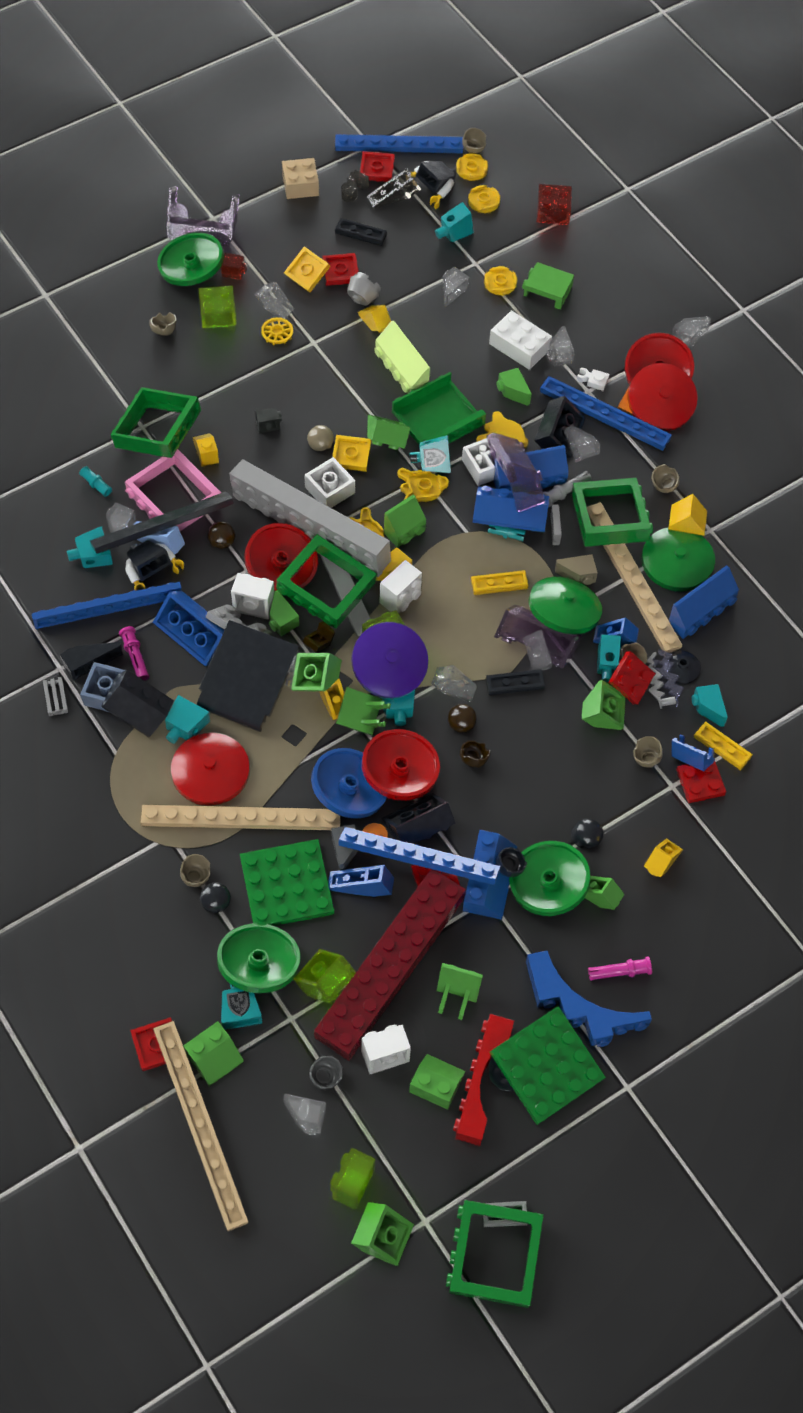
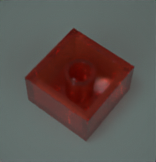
(554, 204)

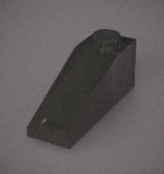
(397, 189)

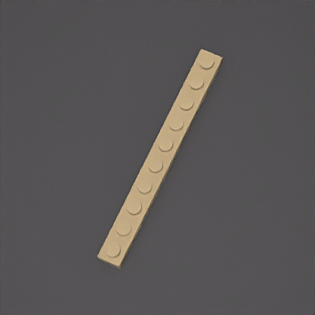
(637, 585)
(239, 817)
(201, 1126)

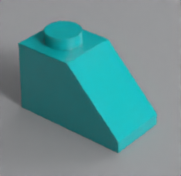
(710, 704)

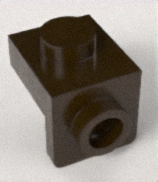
(320, 638)

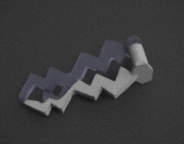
(675, 690)

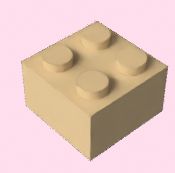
(300, 178)

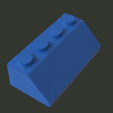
(550, 462)
(499, 509)
(704, 603)
(186, 624)
(483, 897)

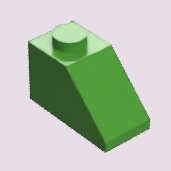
(514, 386)
(282, 615)
(604, 892)

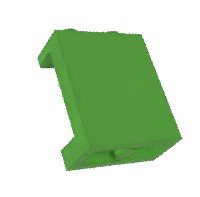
(549, 283)

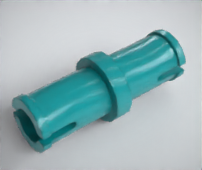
(95, 481)
(507, 532)

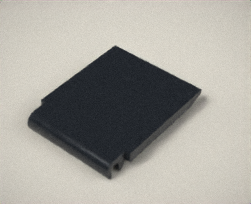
(246, 675)

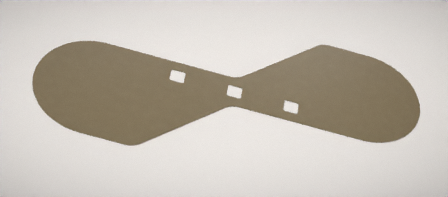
(446, 616)

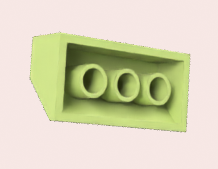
(401, 358)

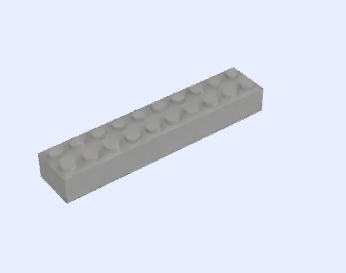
(298, 509)

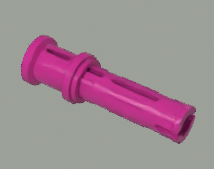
(132, 646)
(630, 968)

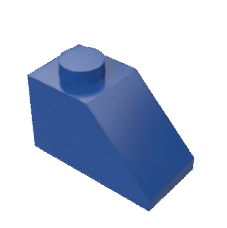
(620, 627)

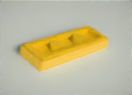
(499, 582)
(723, 745)

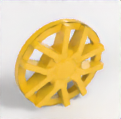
(277, 331)

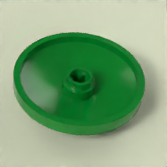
(190, 259)
(678, 559)
(565, 605)
(553, 879)
(258, 958)

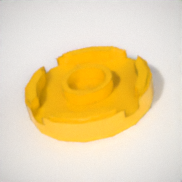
(472, 167)
(484, 199)
(500, 280)

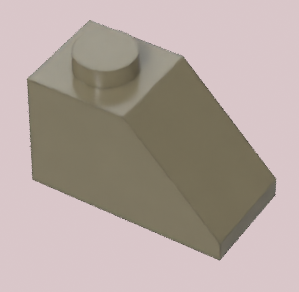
(578, 568)

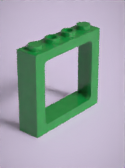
(151, 398)
(611, 533)
(331, 616)
(484, 1292)

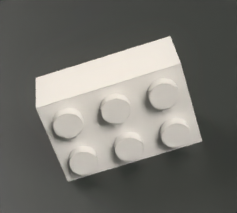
(520, 339)

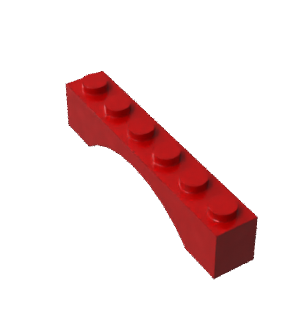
(473, 1119)

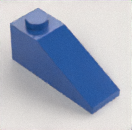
(364, 881)

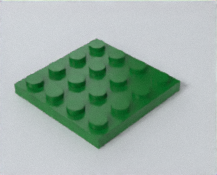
(287, 883)
(547, 1065)

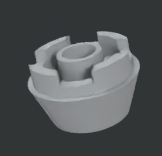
(362, 289)

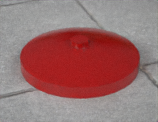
(658, 349)
(662, 396)
(274, 549)
(400, 764)
(210, 769)

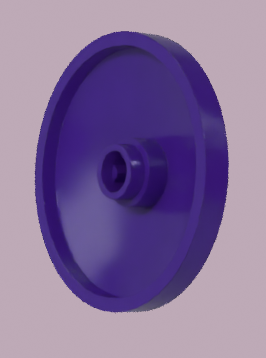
(389, 660)

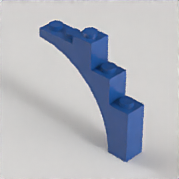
(599, 1021)

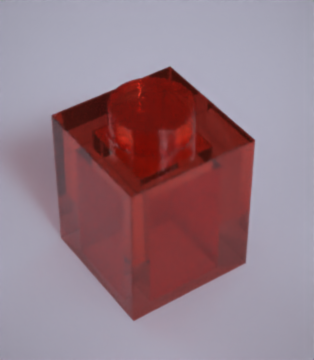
(233, 266)

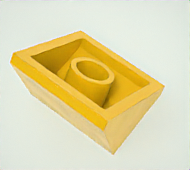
(688, 516)

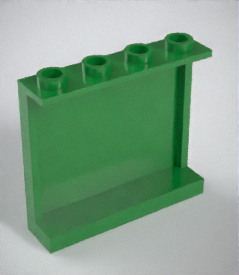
(437, 411)

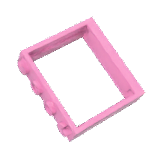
(157, 468)

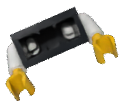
(437, 178)
(147, 560)

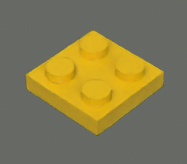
(307, 269)
(352, 452)

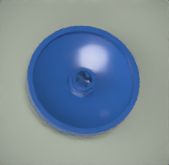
(342, 785)

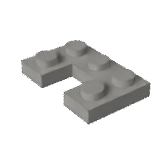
(223, 614)

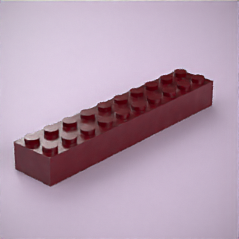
(389, 964)

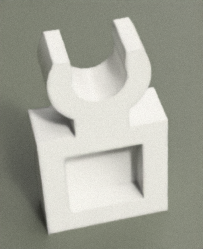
(595, 379)

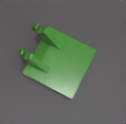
(360, 711)
(460, 983)

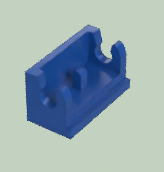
(692, 755)

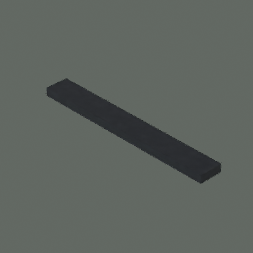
(161, 522)

